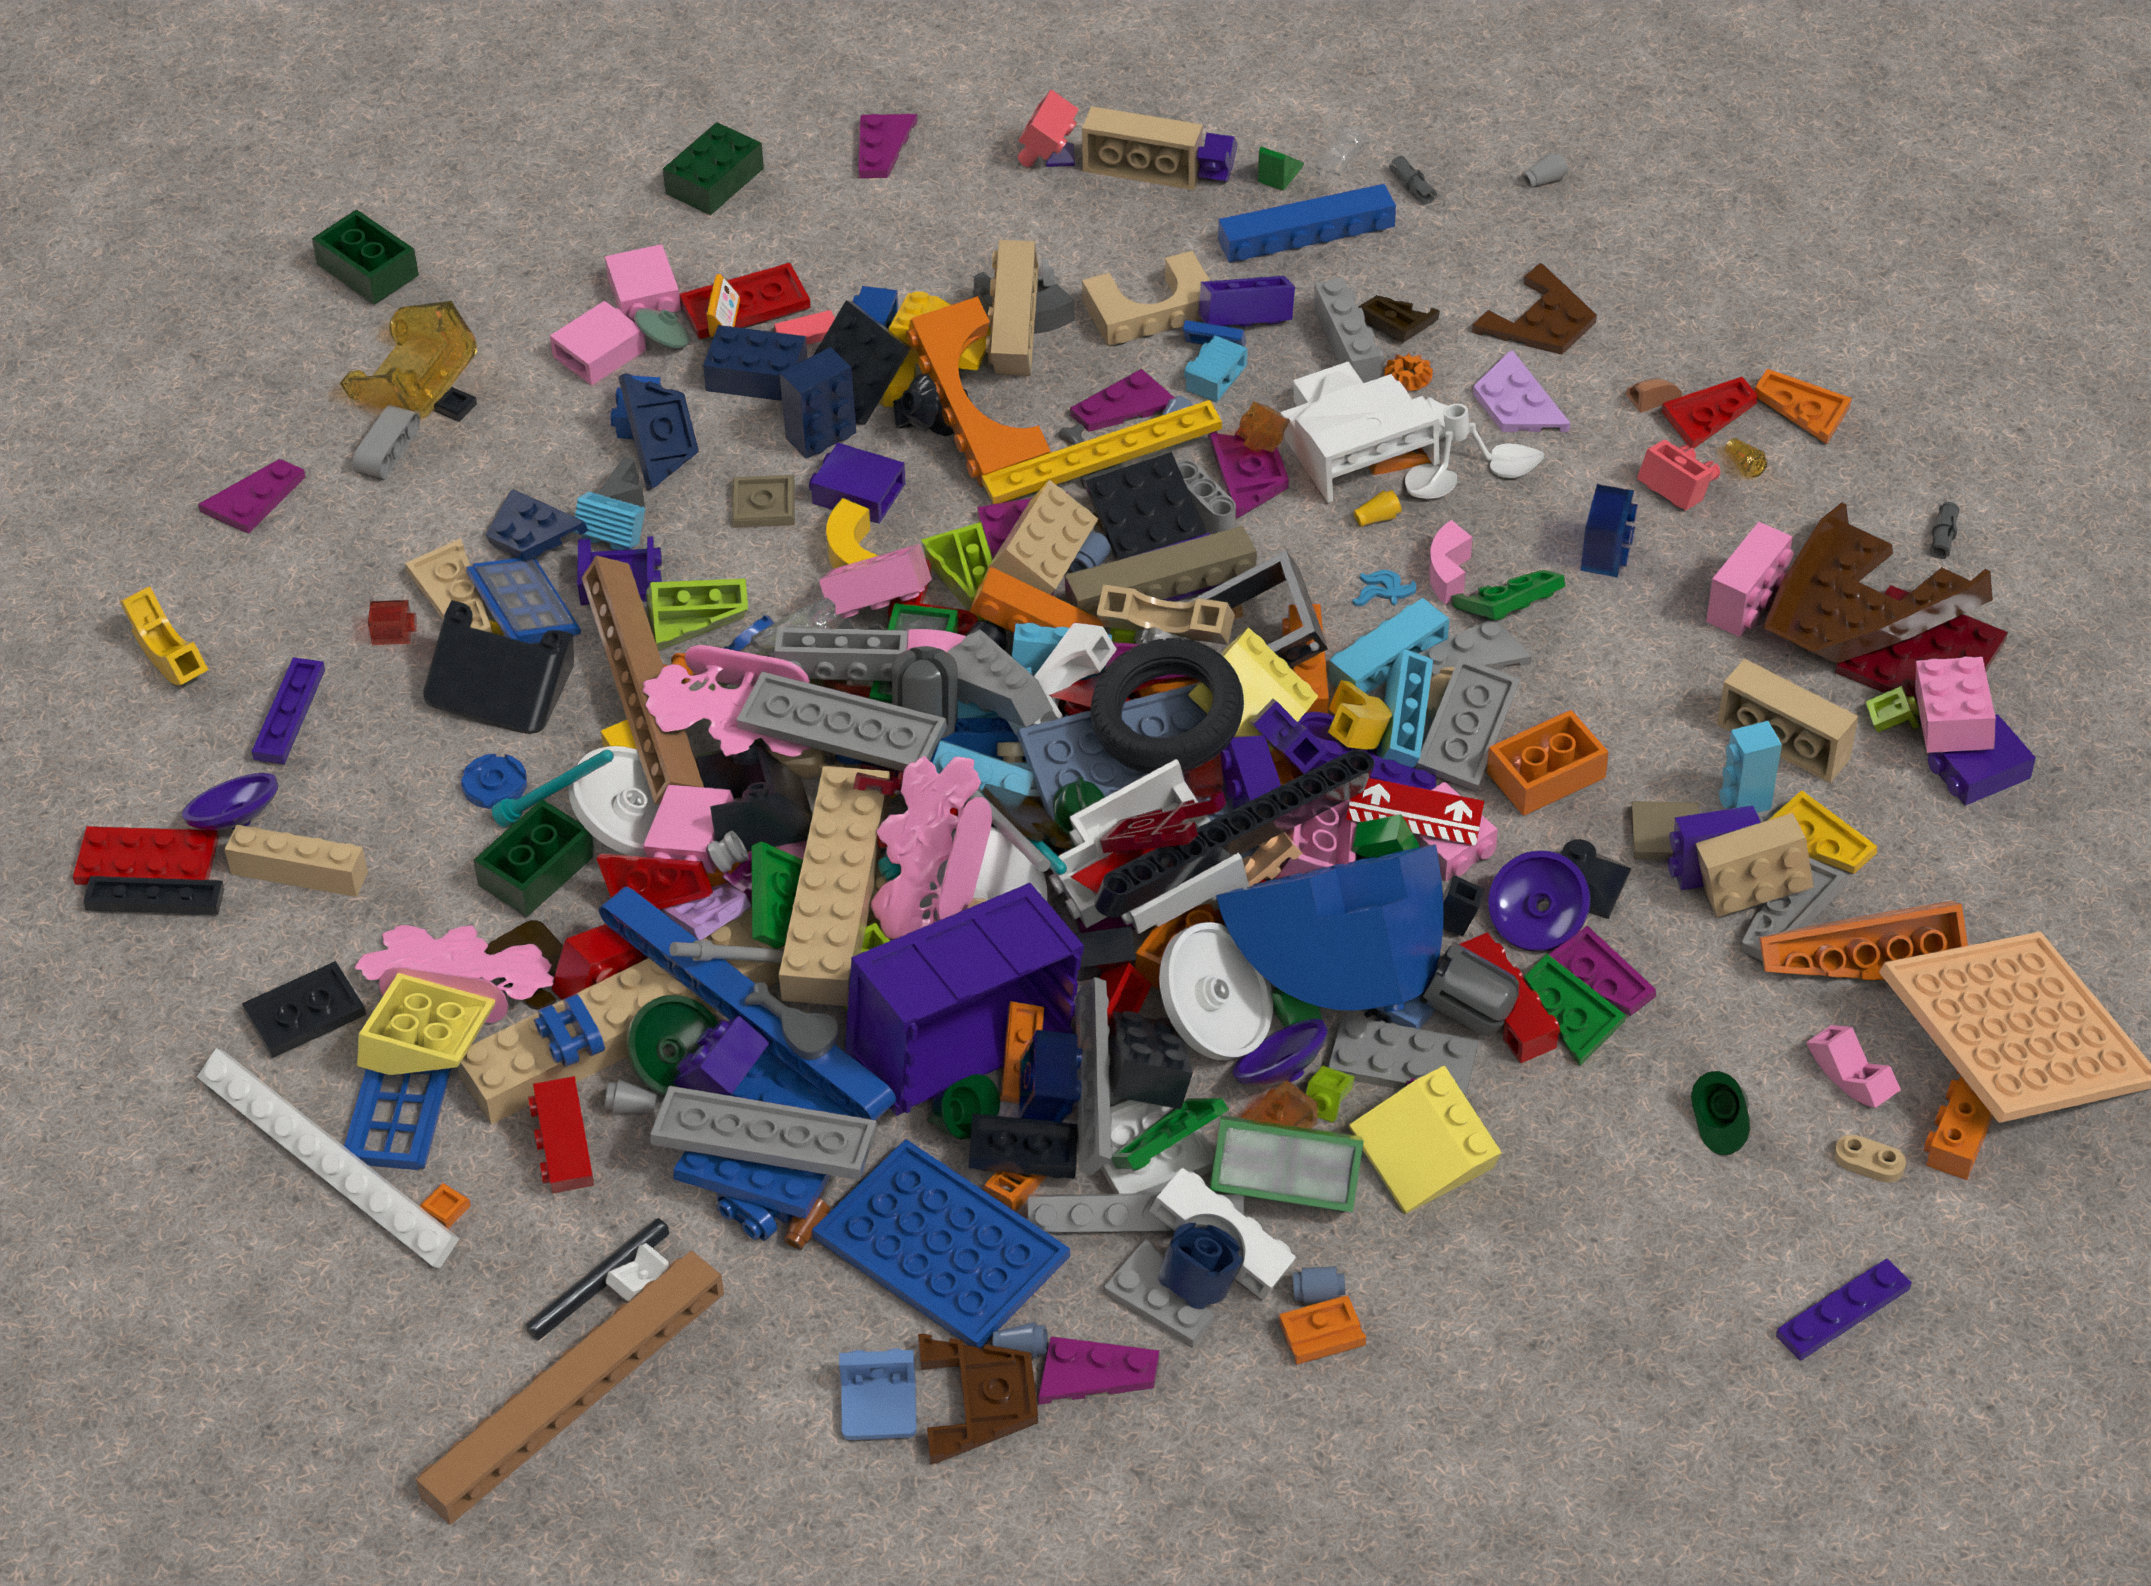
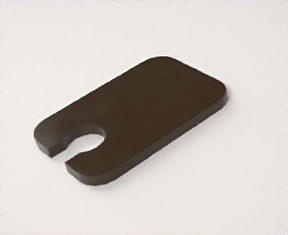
(1027, 815)
(538, 934)

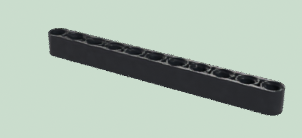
(1234, 833)

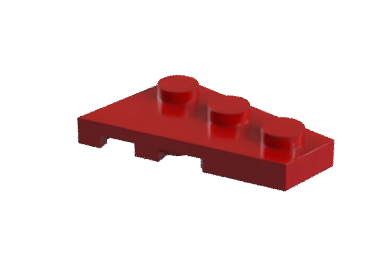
(656, 879)

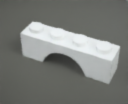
(1078, 654)
(1191, 1201)

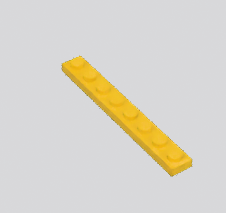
(1102, 452)

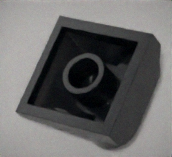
(1603, 875)

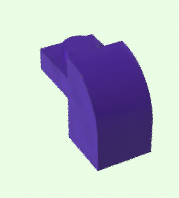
(1217, 157)
(1288, 737)

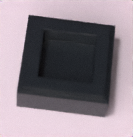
(455, 404)

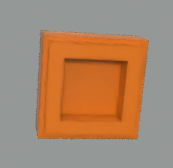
(446, 1205)

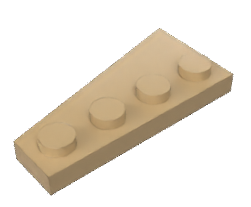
(444, 578)

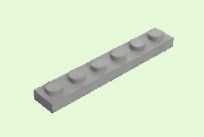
(1094, 1103)
(1102, 1212)

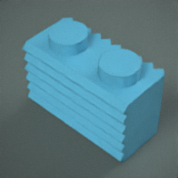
(1215, 368)
(610, 520)

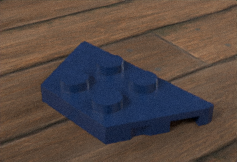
(659, 428)
(530, 526)

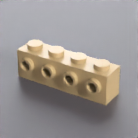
(296, 860)

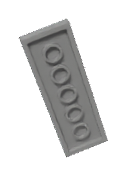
(840, 722)
(763, 1132)

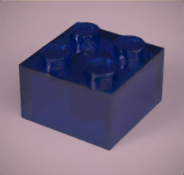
(1609, 531)
(1049, 1076)

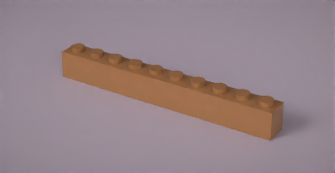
(634, 659)
(569, 1387)

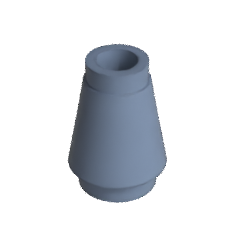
(1025, 1338)

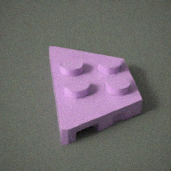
(1517, 399)
(709, 913)

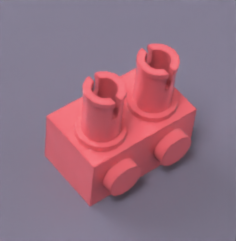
(1047, 128)
(1677, 474)

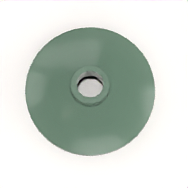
(662, 327)

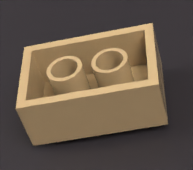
(1754, 865)

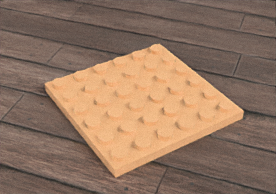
(2019, 1026)

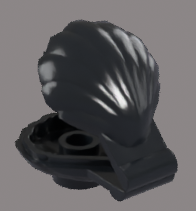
(921, 407)

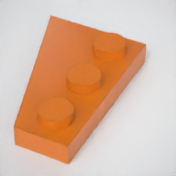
(1803, 403)

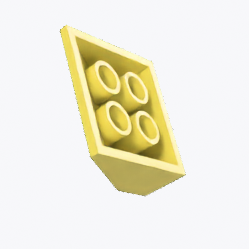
(1262, 679)
(421, 1027)
(1426, 1140)

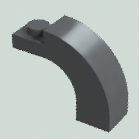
(1053, 304)

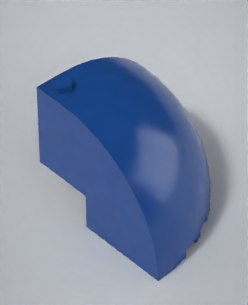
(1345, 931)

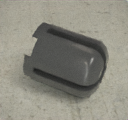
(927, 683)
(1471, 991)

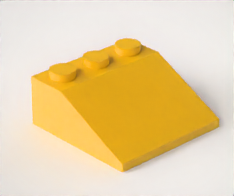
(921, 303)

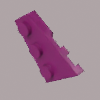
(1089, 1367)

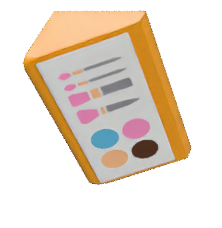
(722, 305)

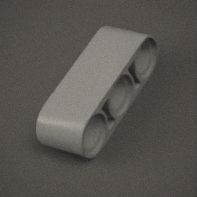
(386, 441)
(1212, 502)

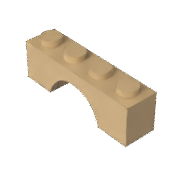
(1135, 611)

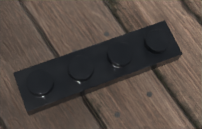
(154, 895)

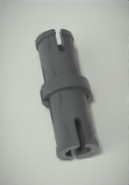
(1413, 180)
(1944, 530)

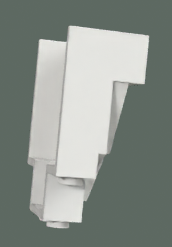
(1355, 424)
(1157, 790)

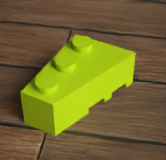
(960, 560)
(693, 608)

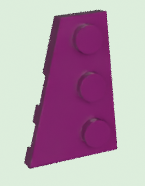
(881, 142)
(1125, 399)
(253, 497)
(1604, 971)

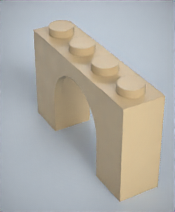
(1126, 320)

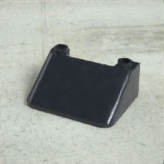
(496, 675)

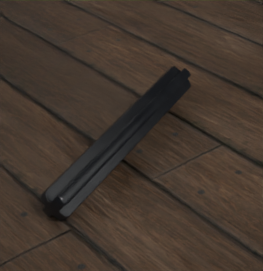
(594, 1281)

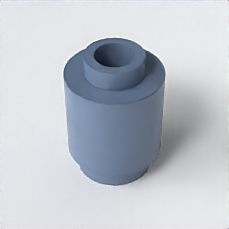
(1092, 552)
(1318, 1284)

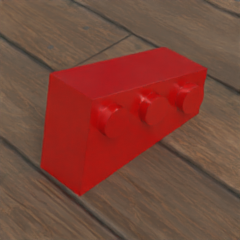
(591, 959)
(561, 1135)

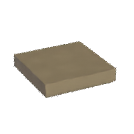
(763, 501)
(1652, 827)

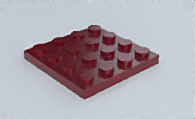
(1896, 663)

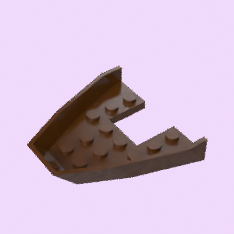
(1839, 617)

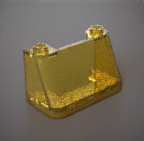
(425, 363)

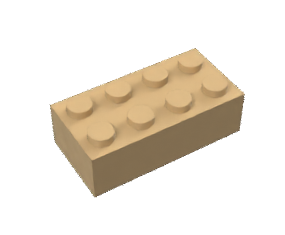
(1141, 147)
(1013, 307)
(1045, 539)
(1811, 729)

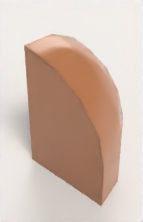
(1652, 393)

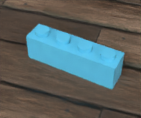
(1372, 655)
(1407, 698)

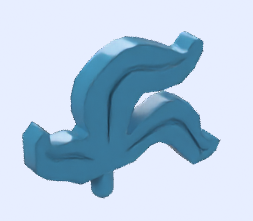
(1392, 584)

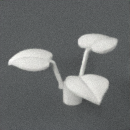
(1506, 460)

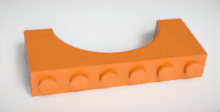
(940, 342)

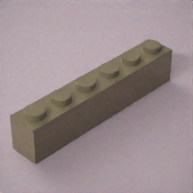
(1167, 570)

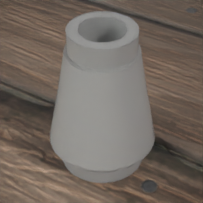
(1547, 170)
(628, 1098)

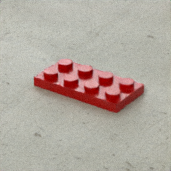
(761, 294)
(145, 853)

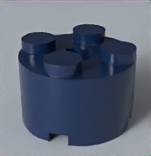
(1200, 1264)

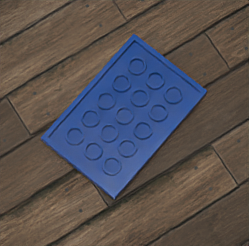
(758, 1183)
(941, 1244)

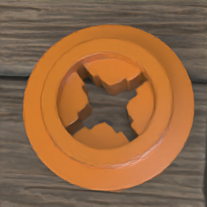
(1410, 381)

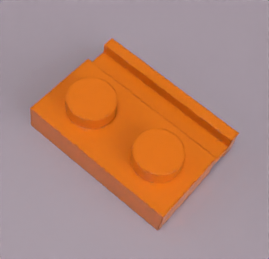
(1322, 1329)

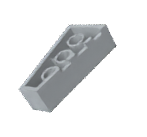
(997, 681)

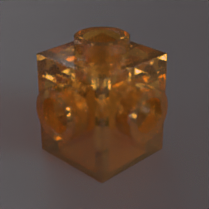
(1262, 427)

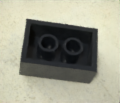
(1147, 1060)

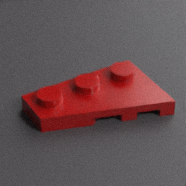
(1709, 410)

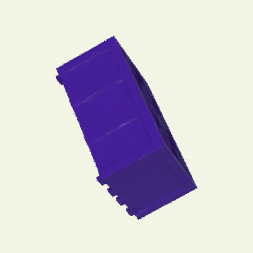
(940, 996)

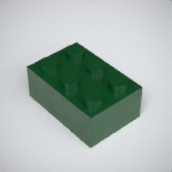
(713, 168)
(365, 256)
(534, 857)

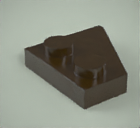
(1397, 317)

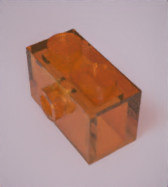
(1285, 1106)

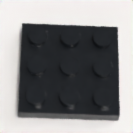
(871, 353)
(1144, 506)

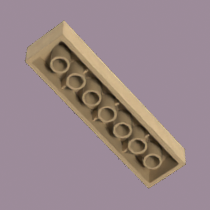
(833, 889)

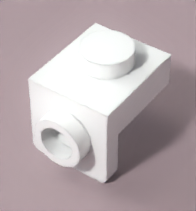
(632, 1277)

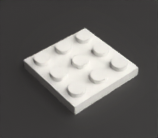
(1128, 1122)

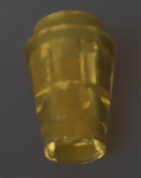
(1746, 457)

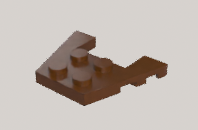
(1550, 323)
(995, 1390)

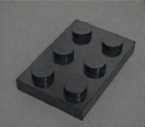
(303, 1009)
(1023, 1146)

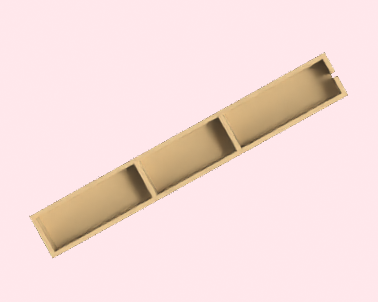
(506, 1064)

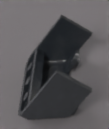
(772, 796)

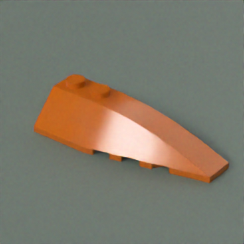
(1863, 943)

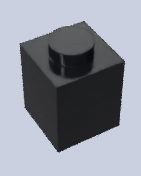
(1460, 904)

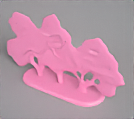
(679, 708)
(923, 841)
(459, 963)

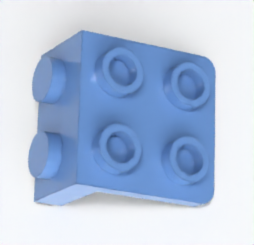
(878, 1394)

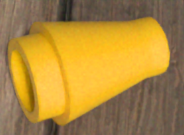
(1379, 508)

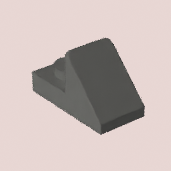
(624, 484)

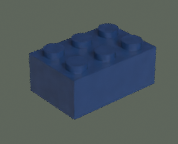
(751, 361)
(818, 402)

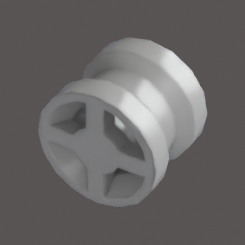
(727, 851)

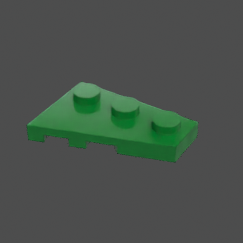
(1520, 592)
(773, 893)
(1581, 1012)
(1168, 1131)

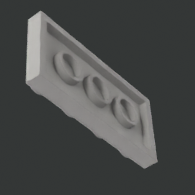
(1467, 723)
(1395, 1053)

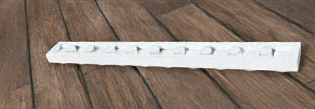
(328, 1158)

